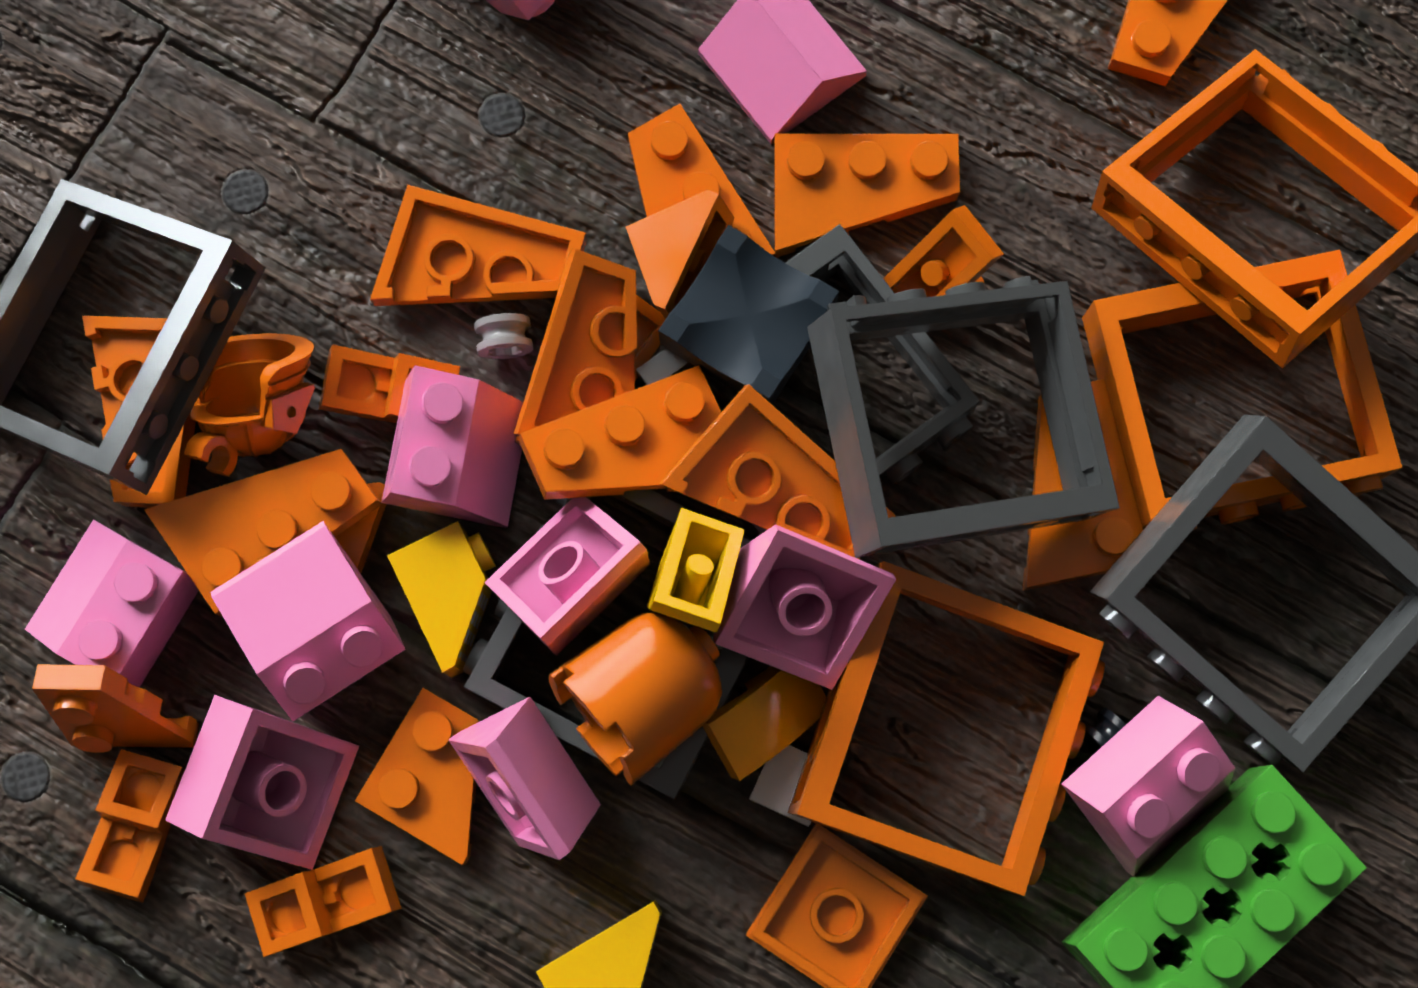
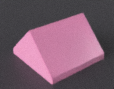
(779, 62)
(569, 572)
(800, 605)
(528, 778)

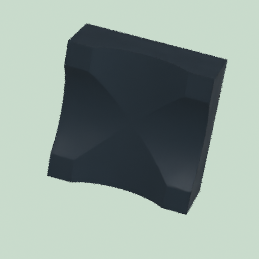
(746, 316)

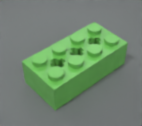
(1215, 856)

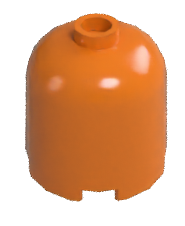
(641, 691)

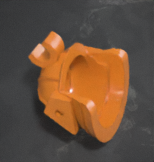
(251, 399)

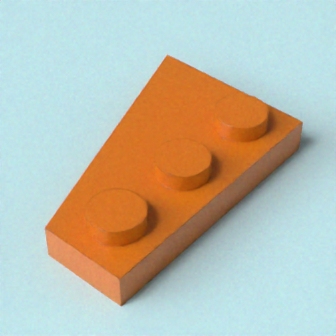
(857, 181)

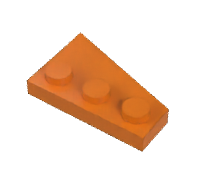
(1160, 36)
(678, 164)
(469, 253)
(586, 342)
(119, 353)
(623, 440)
(765, 473)
(246, 520)
(1086, 546)

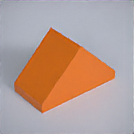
(677, 244)

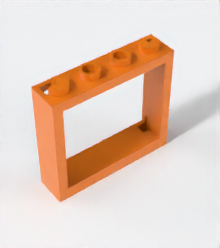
(1209, 265)
(1174, 303)
(1043, 793)

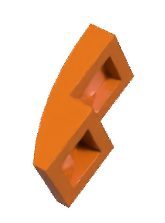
(369, 383)
(130, 826)
(322, 901)

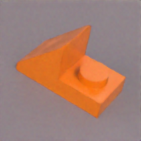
(948, 256)

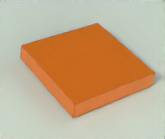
(836, 913)

